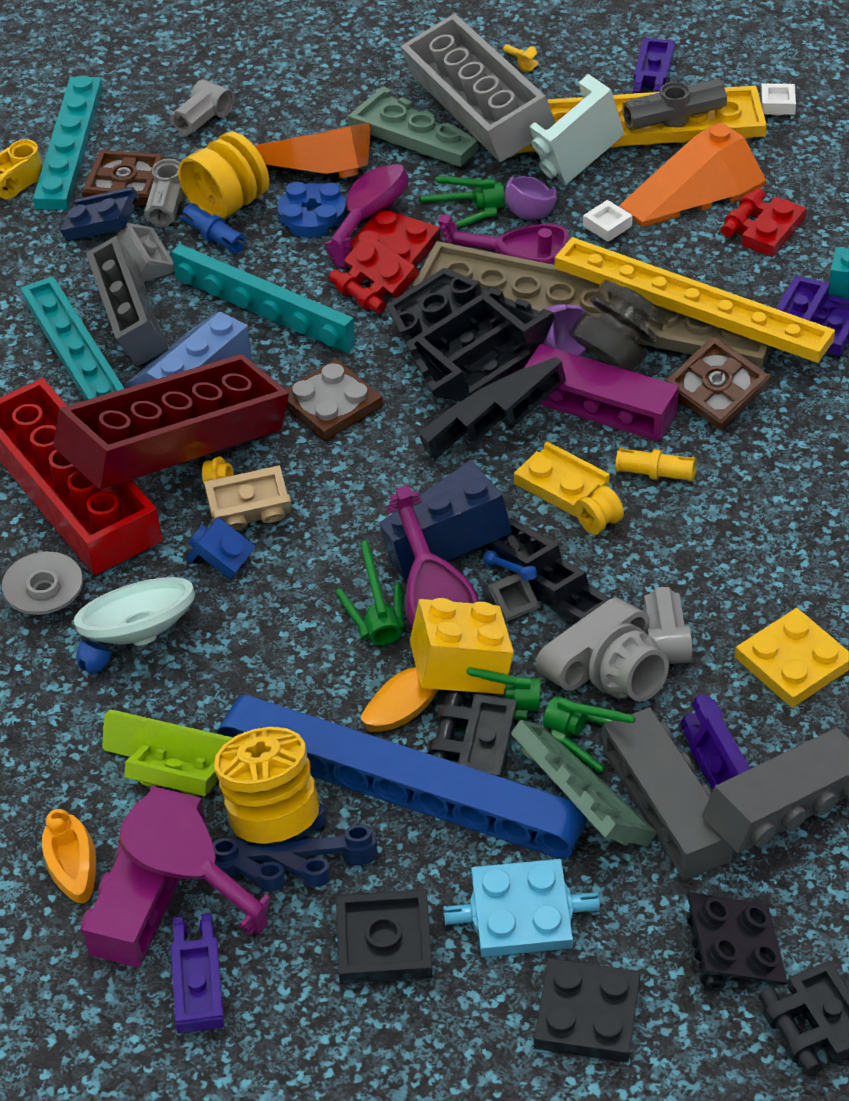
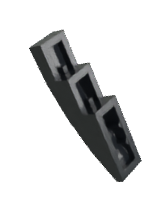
(502, 400)
(557, 581)

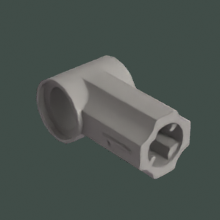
(205, 102)
(164, 194)
(668, 625)

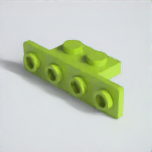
(163, 752)

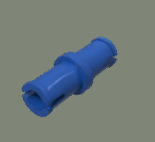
(213, 228)

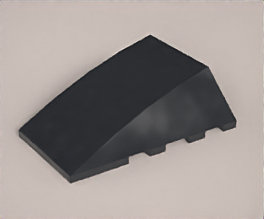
(466, 333)

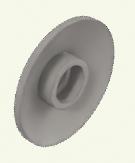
(42, 583)

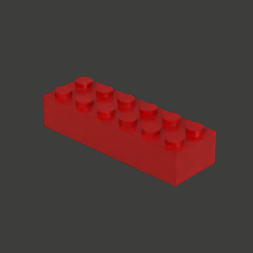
(95, 523)

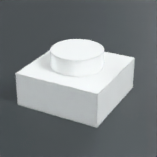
(778, 99)
(607, 220)

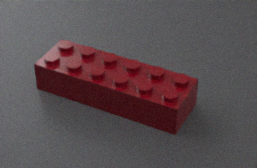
(169, 420)

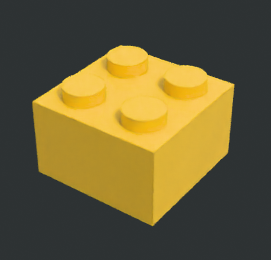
(458, 636)

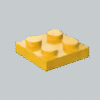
(793, 657)

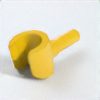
(524, 58)

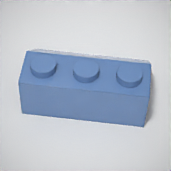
(203, 344)

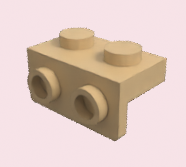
(249, 497)

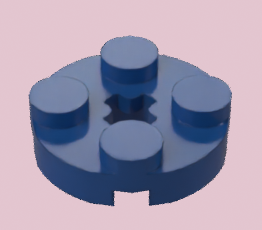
(326, 201)

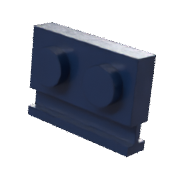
(99, 214)

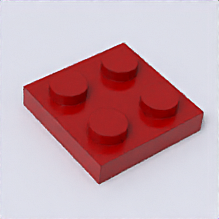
(401, 234)

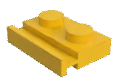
(559, 477)

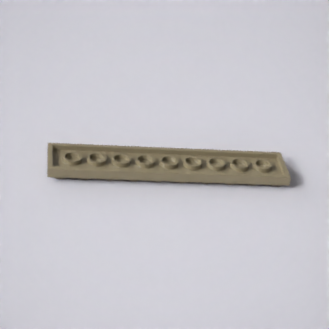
(548, 286)

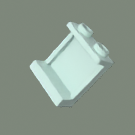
(579, 134)

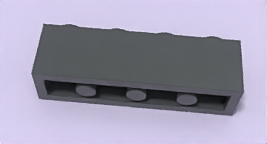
(126, 301)
(665, 792)
(781, 792)

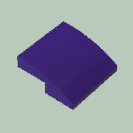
(812, 302)

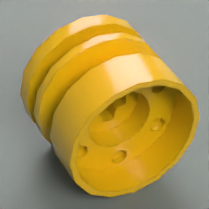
(224, 175)
(267, 785)

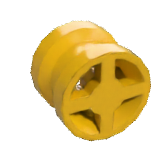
(599, 510)

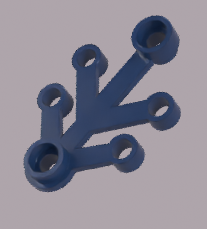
(239, 856)

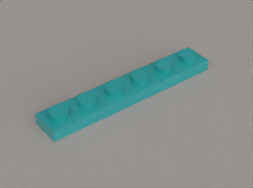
(68, 143)
(264, 298)
(70, 339)

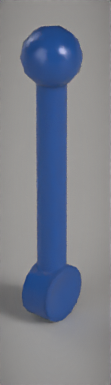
(527, 573)

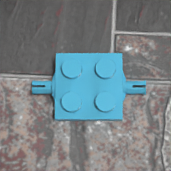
(521, 908)

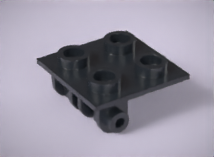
(733, 941)

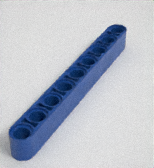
(421, 780)

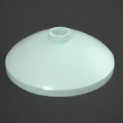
(135, 611)

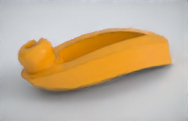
(397, 702)
(69, 855)

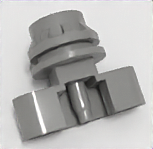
(610, 651)

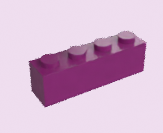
(611, 395)
(129, 907)

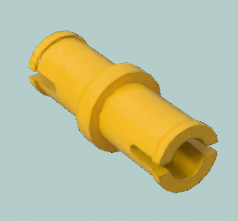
(656, 464)

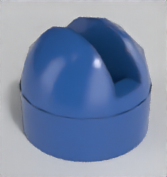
(92, 656)

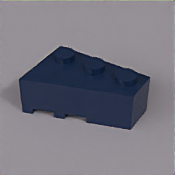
(454, 517)

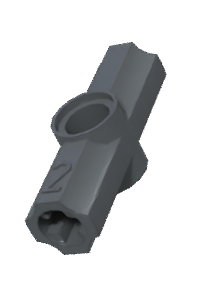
(674, 104)

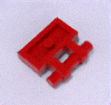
(773, 222)
(378, 265)

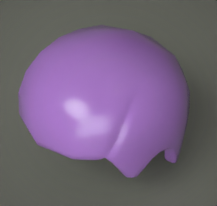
(529, 198)
(558, 335)

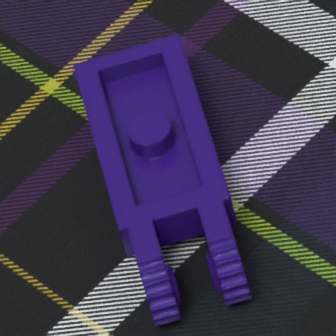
(653, 64)
(712, 742)
(196, 978)

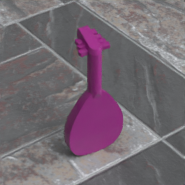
(366, 196)
(532, 242)
(429, 574)
(171, 840)

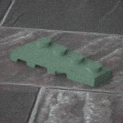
(405, 126)
(586, 790)

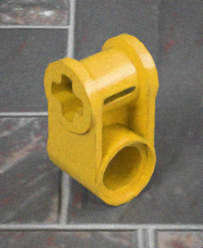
(19, 167)

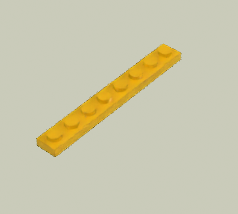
(697, 300)

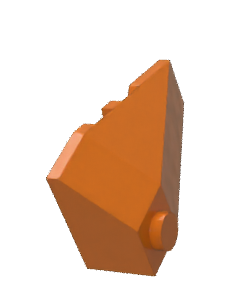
(324, 152)
(705, 170)

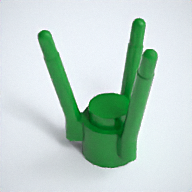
(488, 197)
(382, 623)
(522, 689)
(570, 718)

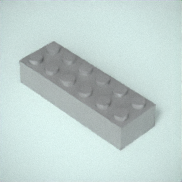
(477, 86)

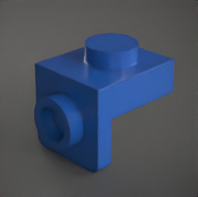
(220, 547)

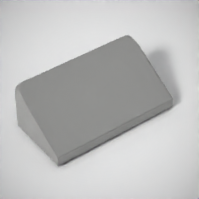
(147, 251)

